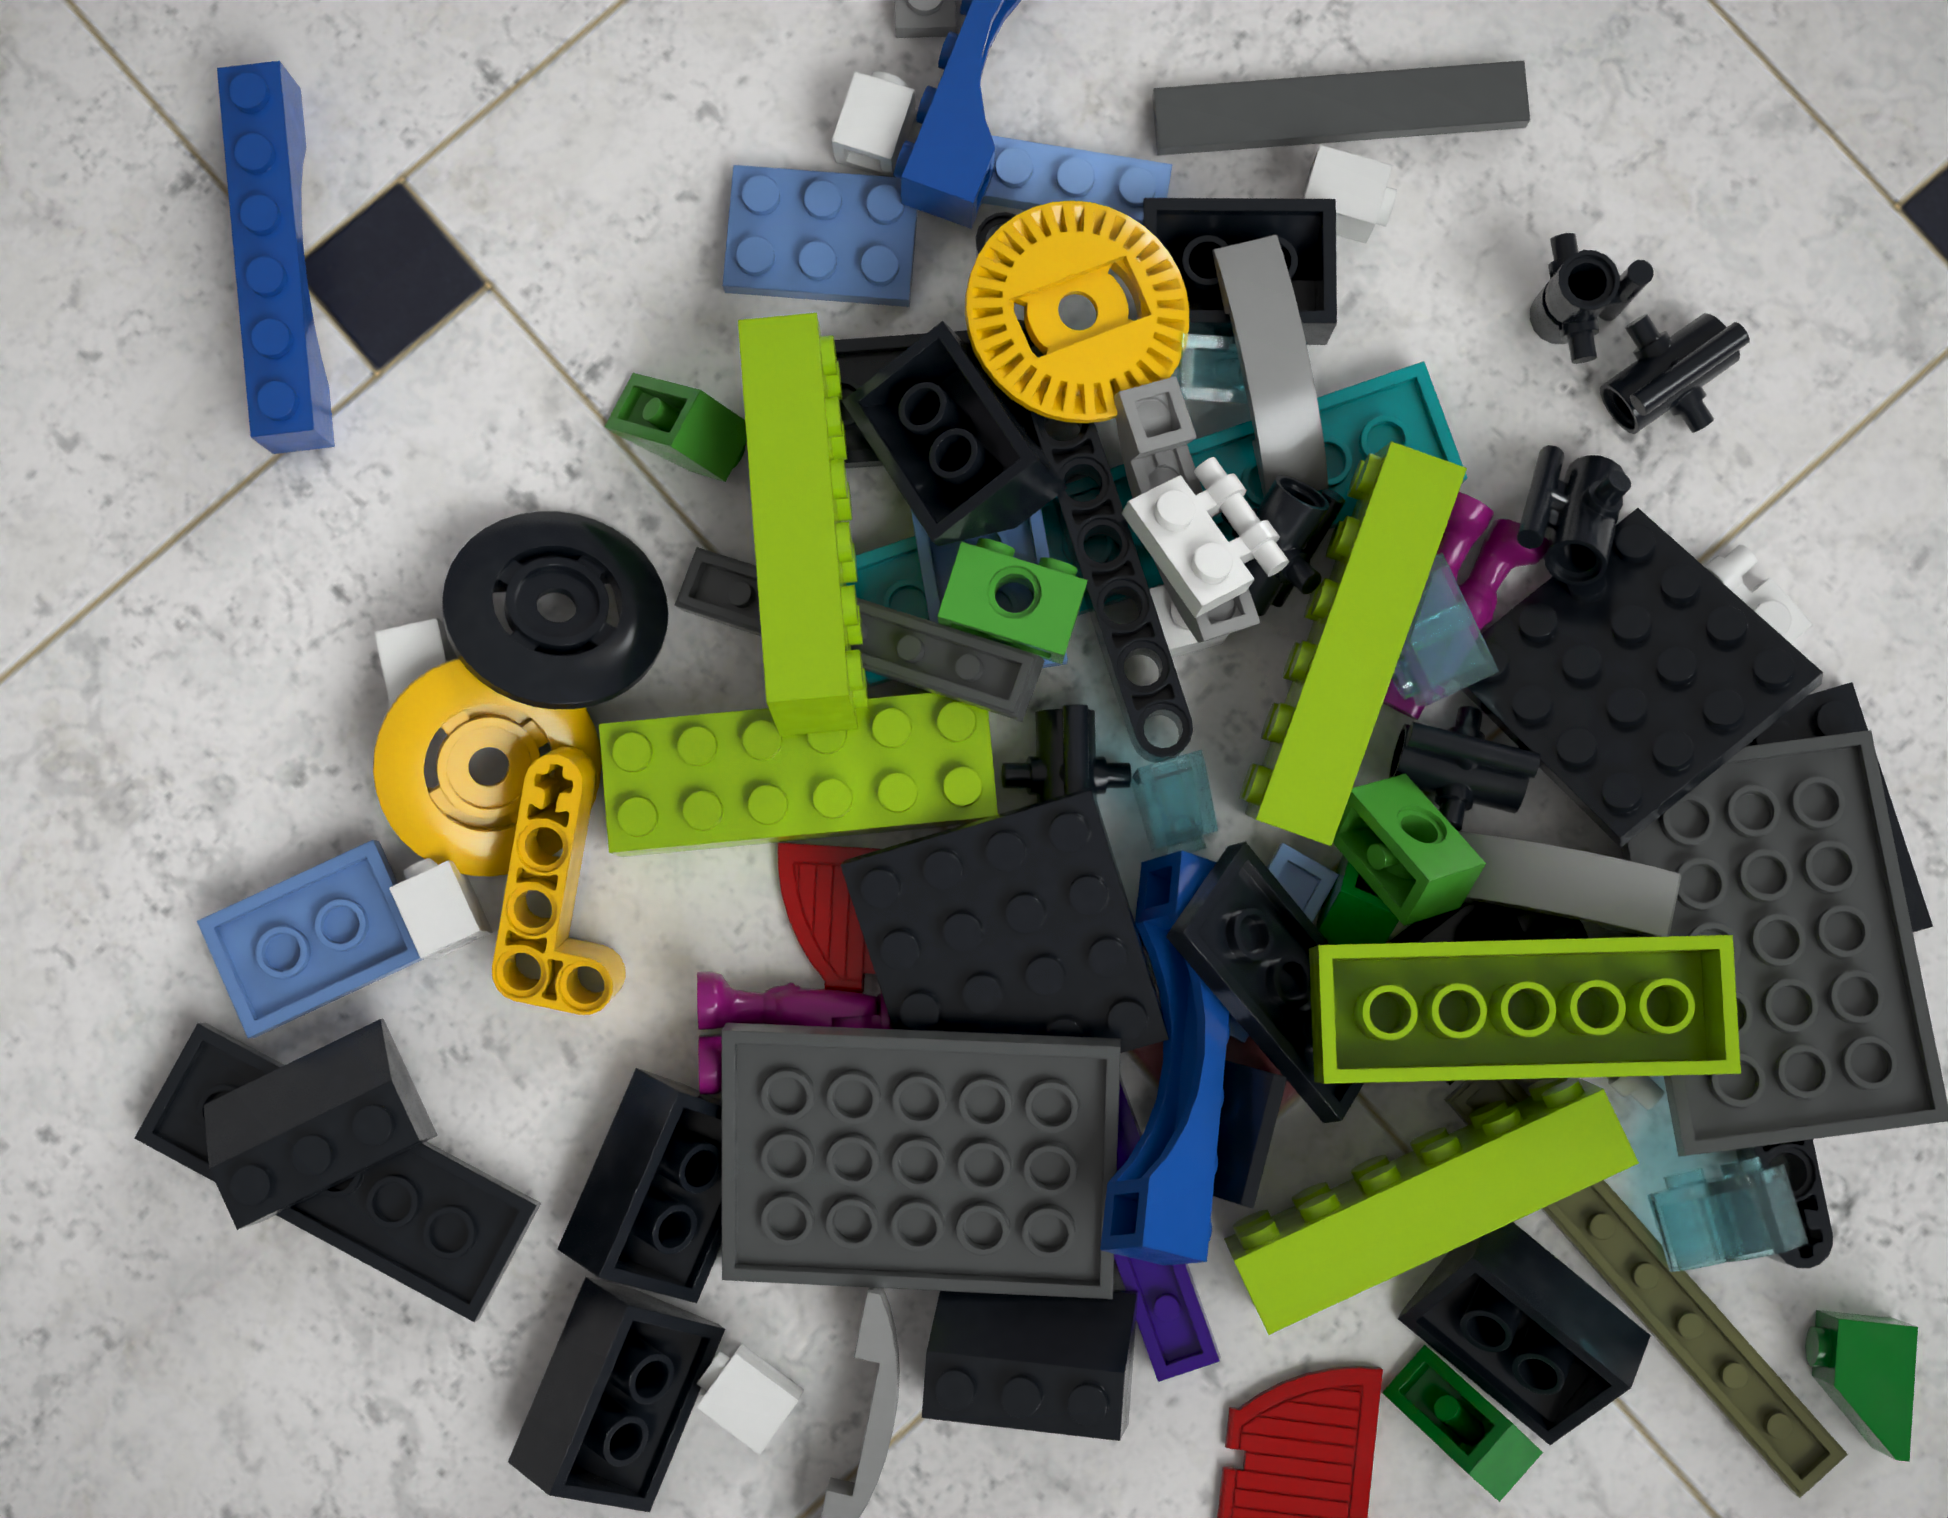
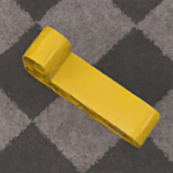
(558, 880)

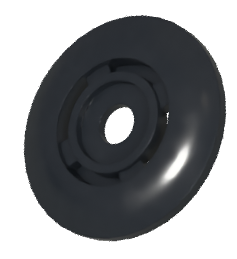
(544, 660)

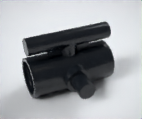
(1579, 291)
(1672, 372)
(1578, 512)
(1301, 521)
(1065, 757)
(1463, 766)

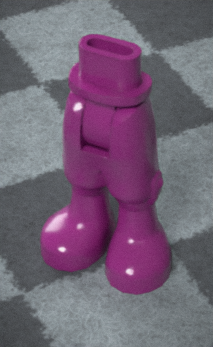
(1496, 559)
(777, 1006)

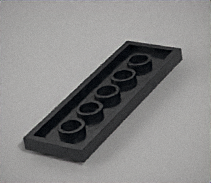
(410, 1217)

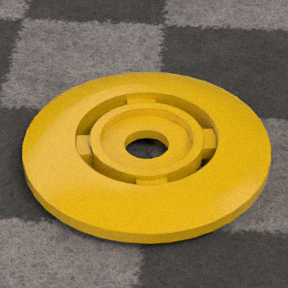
(1067, 252)
(460, 816)

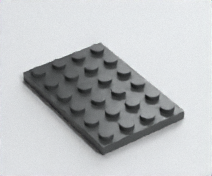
(1830, 993)
(918, 1159)

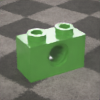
(1039, 629)
(1406, 849)

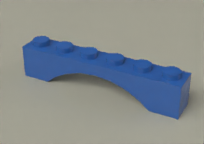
(954, 150)
(264, 179)
(1164, 1191)

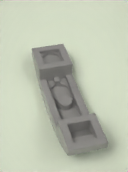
(1273, 362)
(1154, 449)
(1574, 885)
(876, 1344)

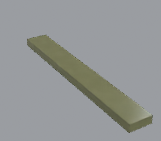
(1682, 1318)

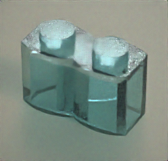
(1728, 1216)

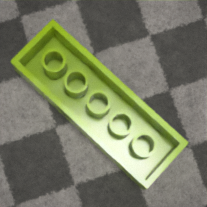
(798, 532)
(1353, 641)
(743, 784)
(1524, 1009)
(1428, 1199)

